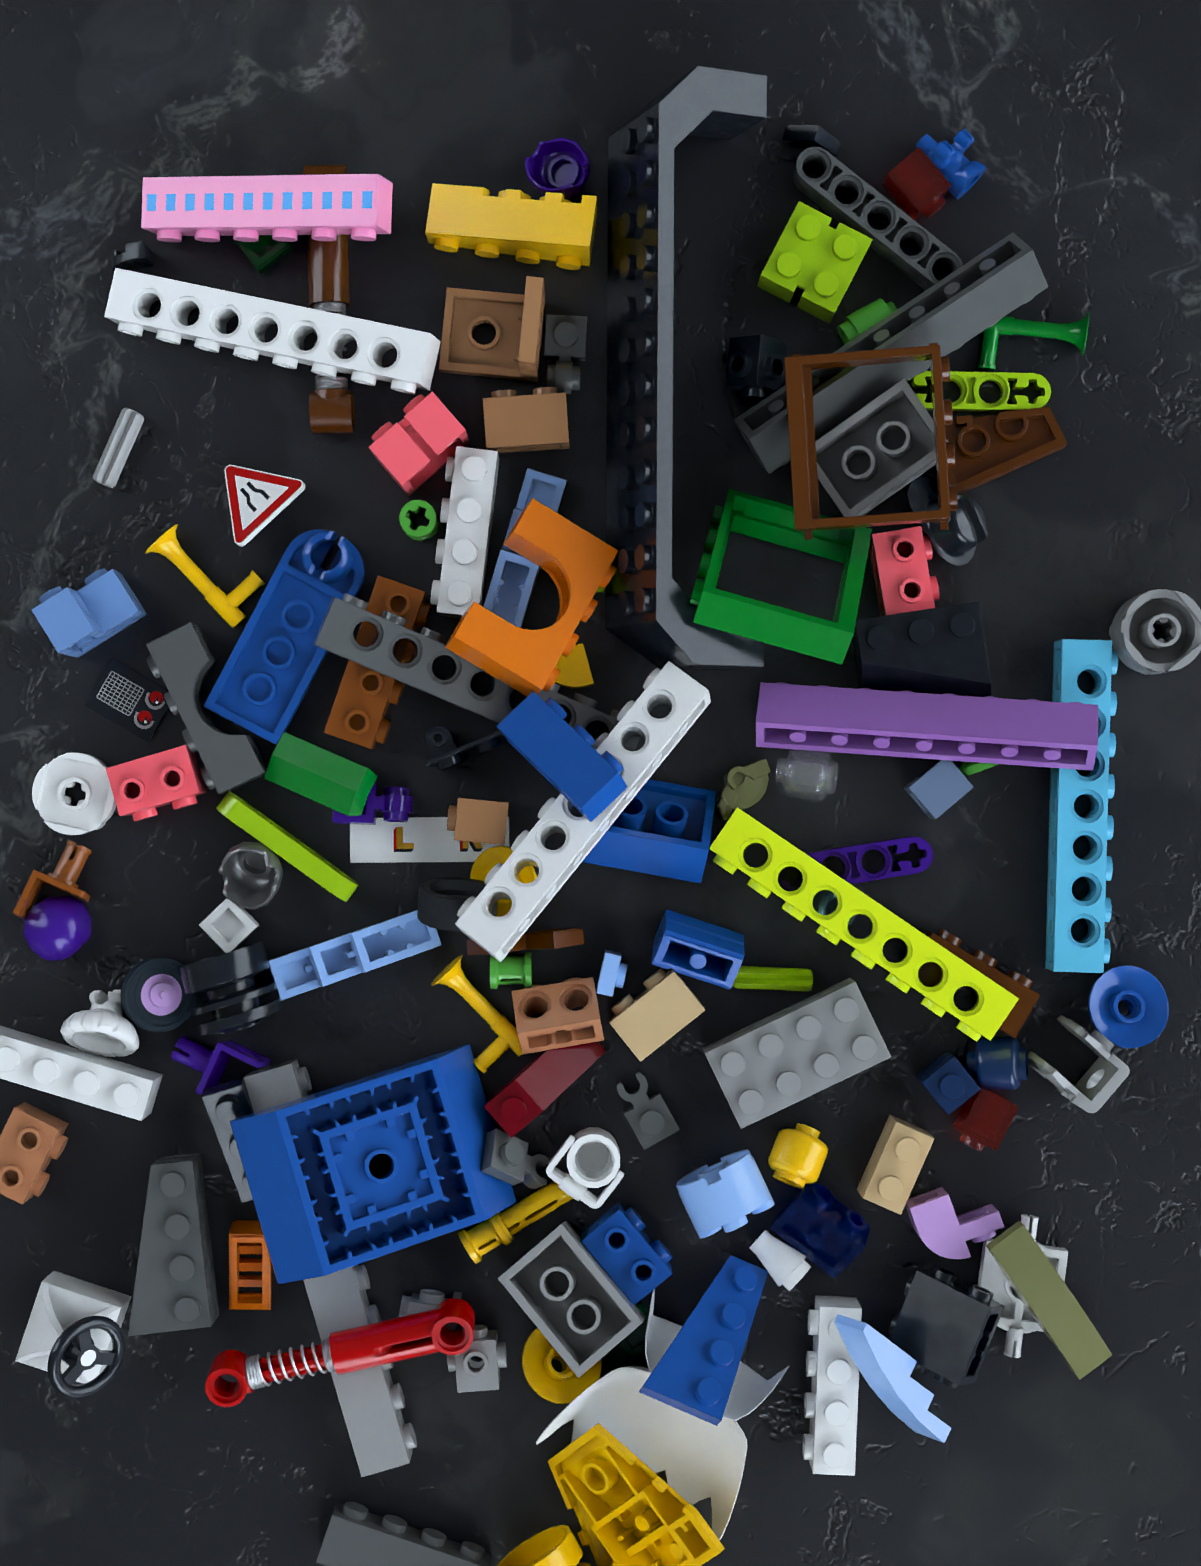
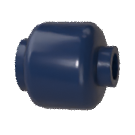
(998, 1063)

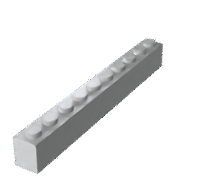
(340, 1302)

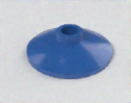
(1145, 1001)

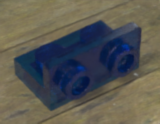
(822, 1228)

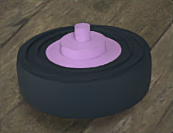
(156, 996)

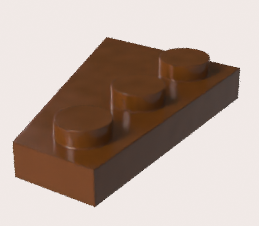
(1000, 444)

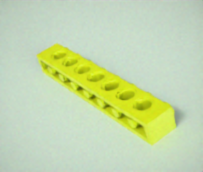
(992, 1002)

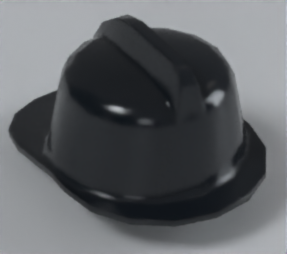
(966, 524)

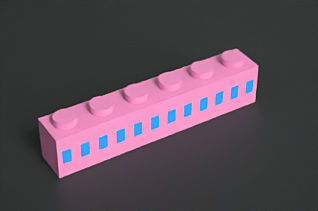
(267, 206)

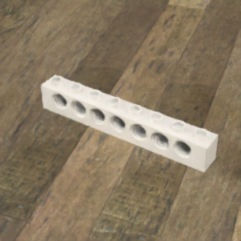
(135, 292)
(500, 934)

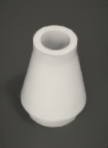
(780, 1260)

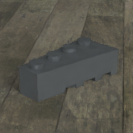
(175, 1258)

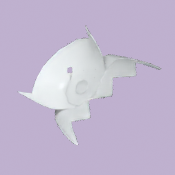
(695, 1454)

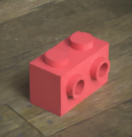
(902, 571)
(155, 782)

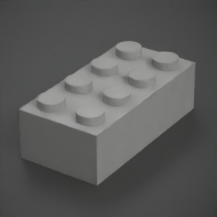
(796, 1052)

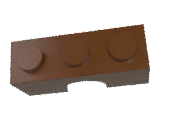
(1015, 983)

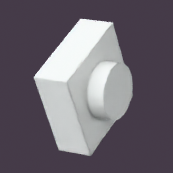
(229, 925)

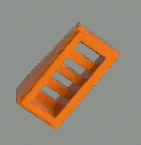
(248, 1238)

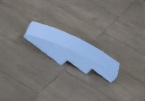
(514, 574)
(351, 954)
(888, 1374)

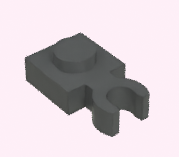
(649, 1115)
(508, 1160)

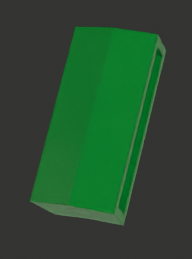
(320, 775)

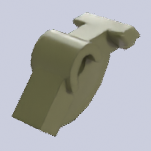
(742, 788)

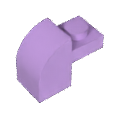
(943, 1230)

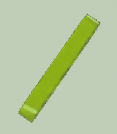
(969, 390)
(287, 846)

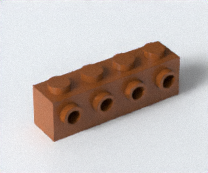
(363, 693)

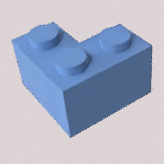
(88, 616)

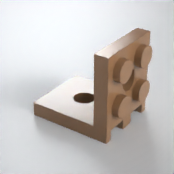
(518, 332)

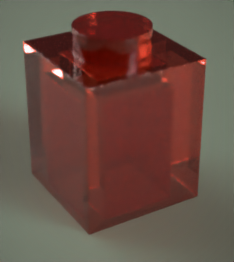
(917, 185)
(985, 1119)

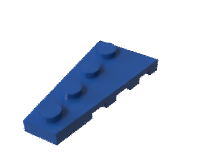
(707, 1351)

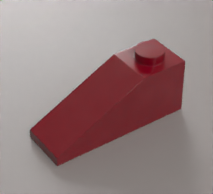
(540, 1084)

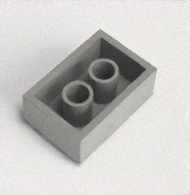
(876, 451)
(571, 1299)

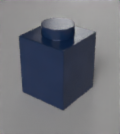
(947, 1082)

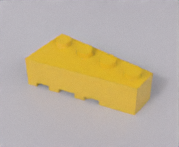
(512, 224)

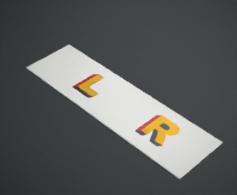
(412, 841)

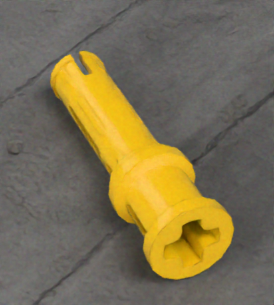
(504, 1225)

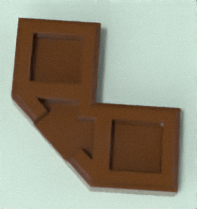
(538, 939)

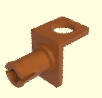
(63, 878)

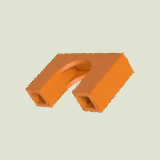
(576, 565)

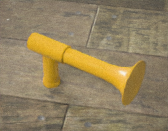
(224, 604)
(455, 978)

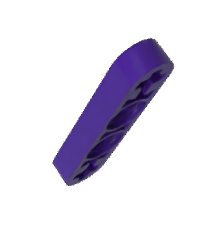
(852, 855)

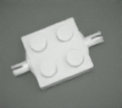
(1016, 1315)

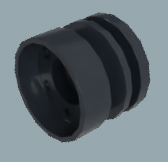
(231, 989)

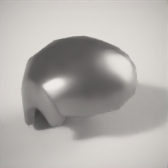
(251, 875)

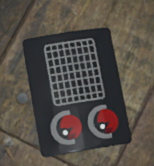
(129, 699)

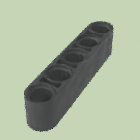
(870, 202)

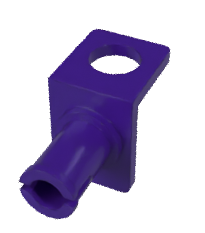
(214, 1062)

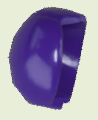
(558, 167)
(57, 927)

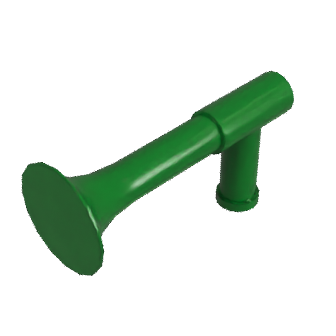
(1072, 332)

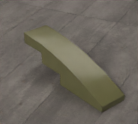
(1049, 1299)

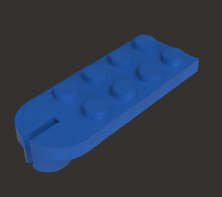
(276, 649)

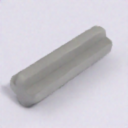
(118, 447)

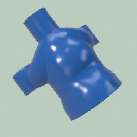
(952, 163)

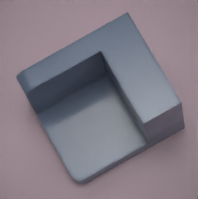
(938, 788)

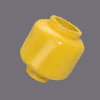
(798, 1156)

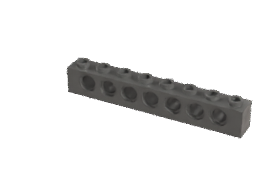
(337, 637)

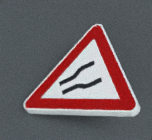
(257, 499)

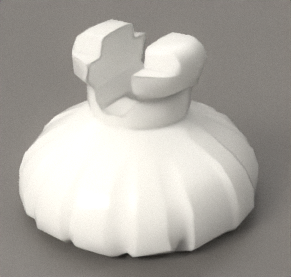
(102, 1027)

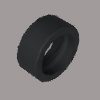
(442, 898)

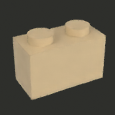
(655, 1013)
(895, 1164)

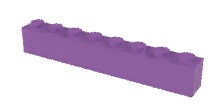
(927, 726)

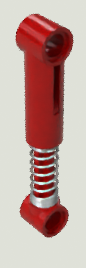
(345, 1351)

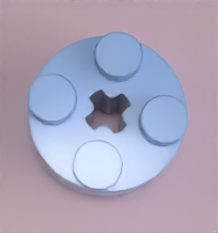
(724, 1193)

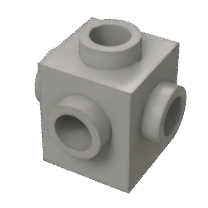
(483, 1372)

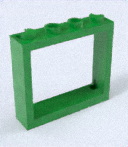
(768, 622)

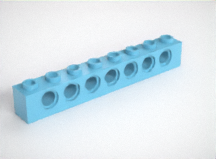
(1065, 826)

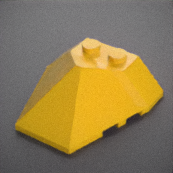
(627, 1508)

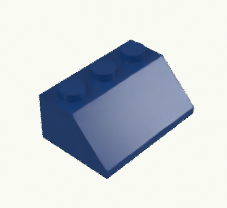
(660, 833)

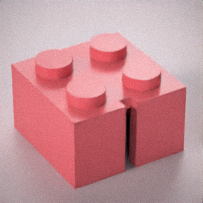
(419, 442)

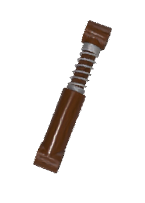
(329, 290)

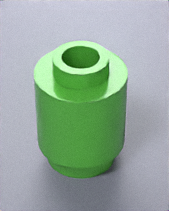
(864, 318)

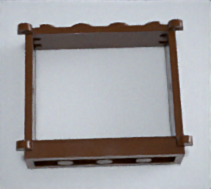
(804, 447)

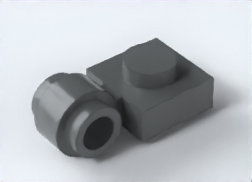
(566, 342)

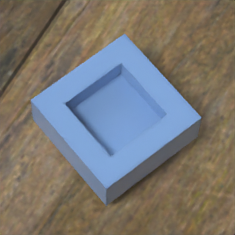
(611, 973)

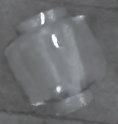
(807, 775)

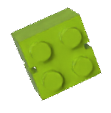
(814, 260)

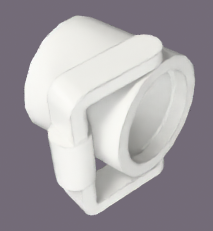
(592, 1163)

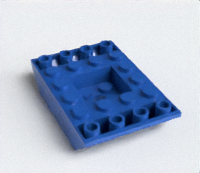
(315, 1152)

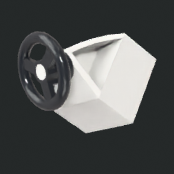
(75, 1334)

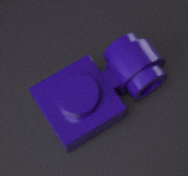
(394, 804)

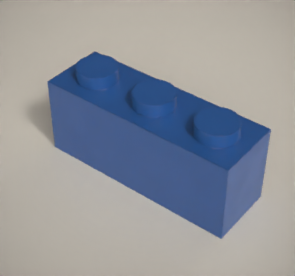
(564, 755)

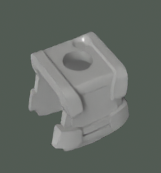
(1106, 1069)

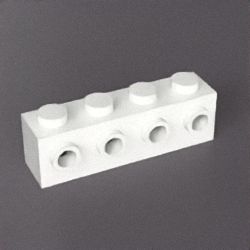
(467, 531)
(834, 1390)

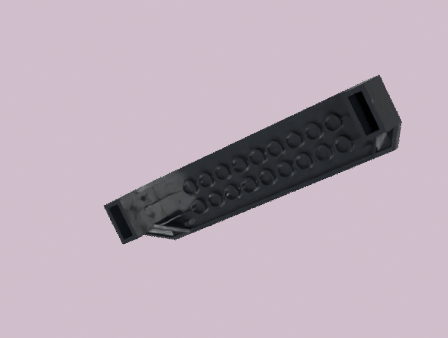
(642, 599)

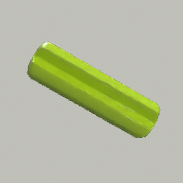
(774, 978)

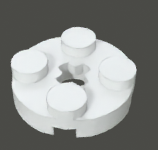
(56, 807)

